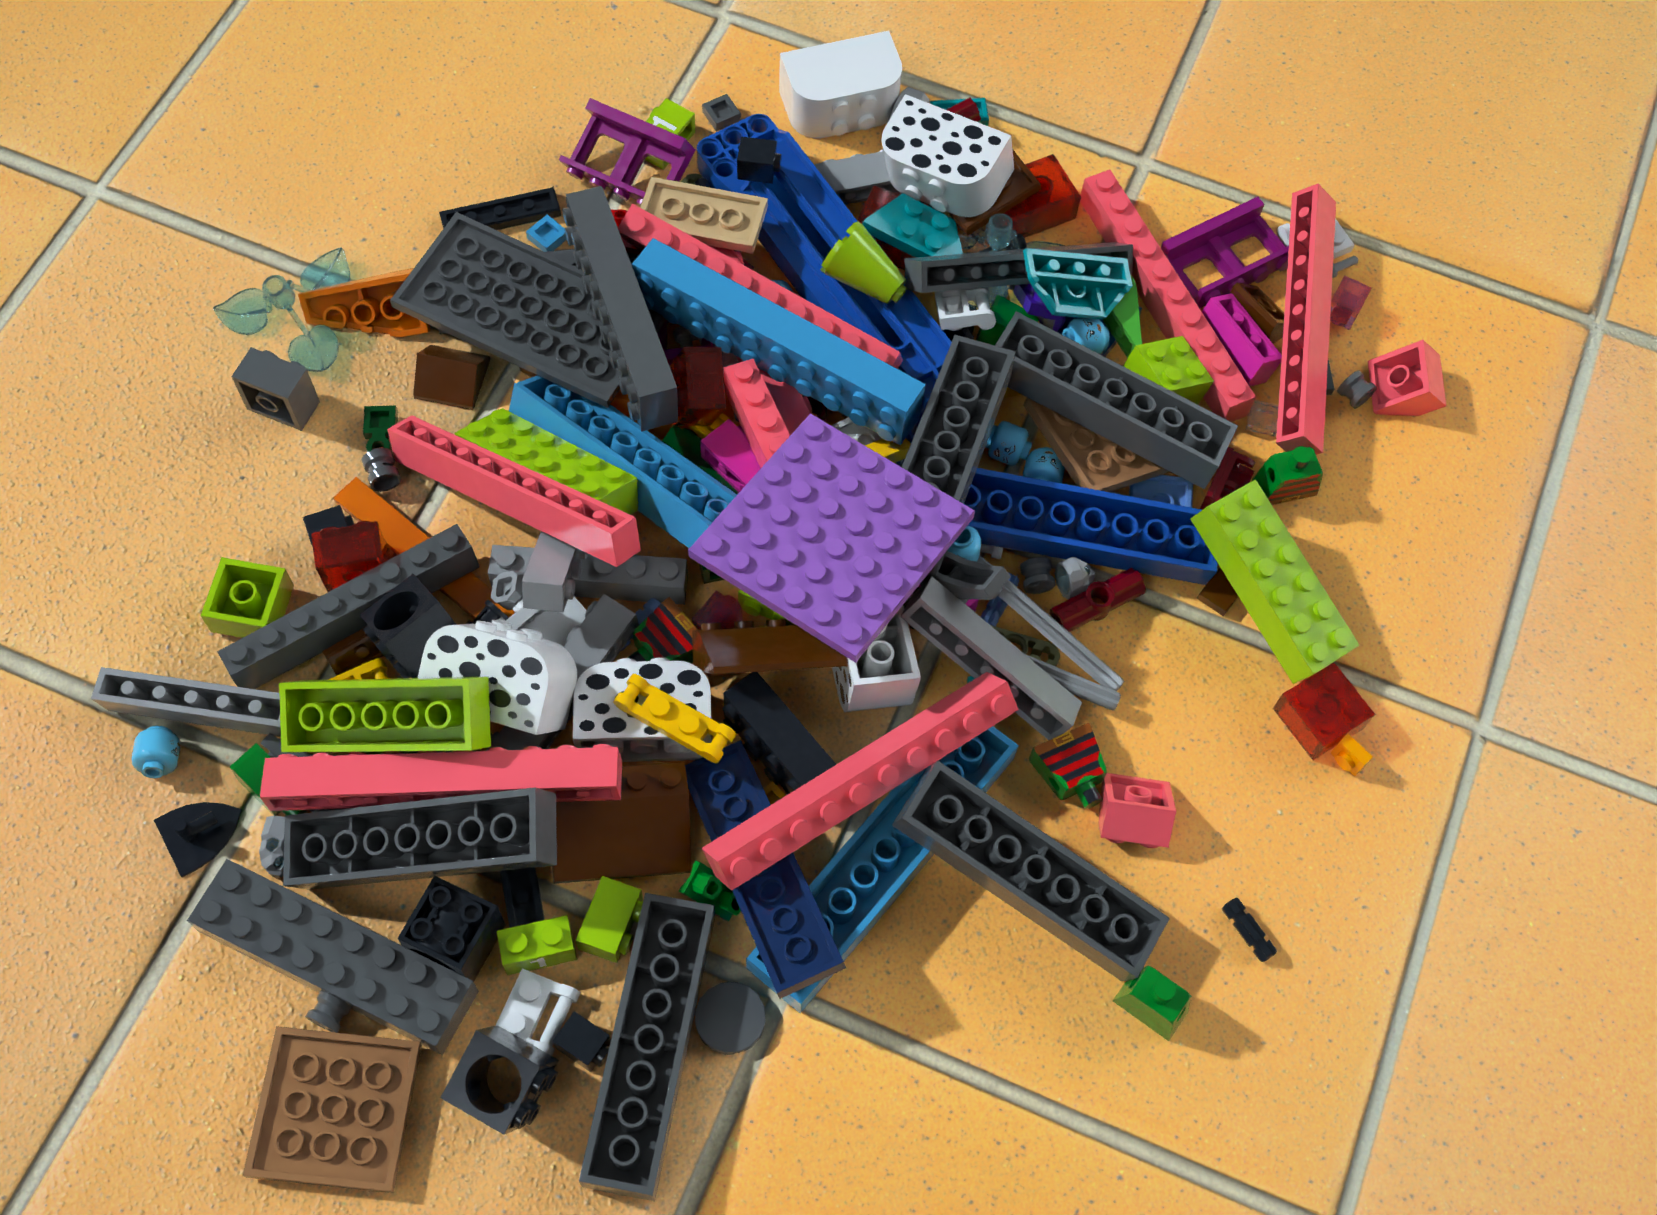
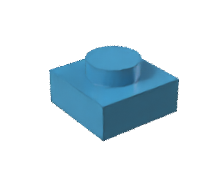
(546, 234)

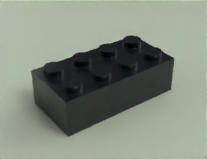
(773, 734)

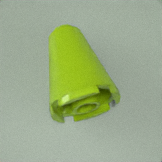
(864, 266)

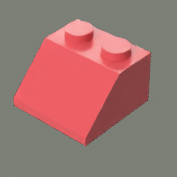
(1407, 381)
(1136, 810)

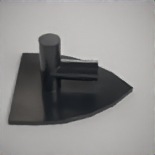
(197, 833)

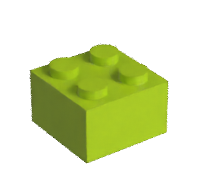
(1172, 366)
(246, 597)

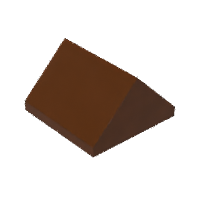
(1261, 309)
(449, 376)

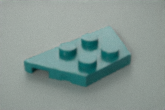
(914, 228)

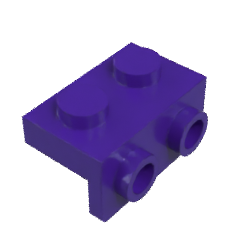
(1034, 306)

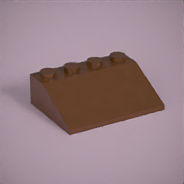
(760, 648)
(629, 836)

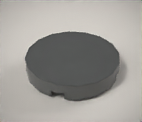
(730, 1018)

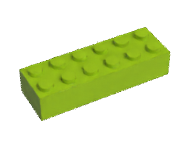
(554, 458)
(1274, 582)
(385, 715)

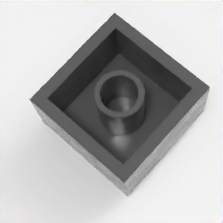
(276, 388)

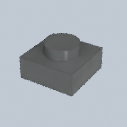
(721, 112)

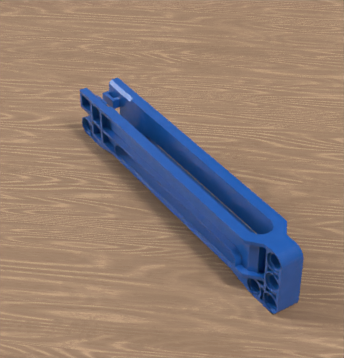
(799, 232)

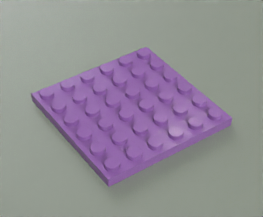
(832, 536)

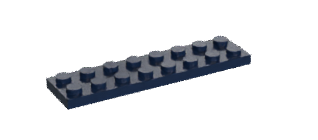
(777, 900)

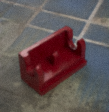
(1229, 476)

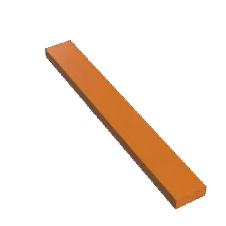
(402, 535)

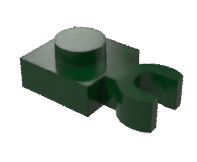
(376, 422)

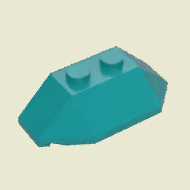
(1077, 282)

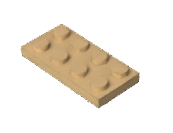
(708, 213)

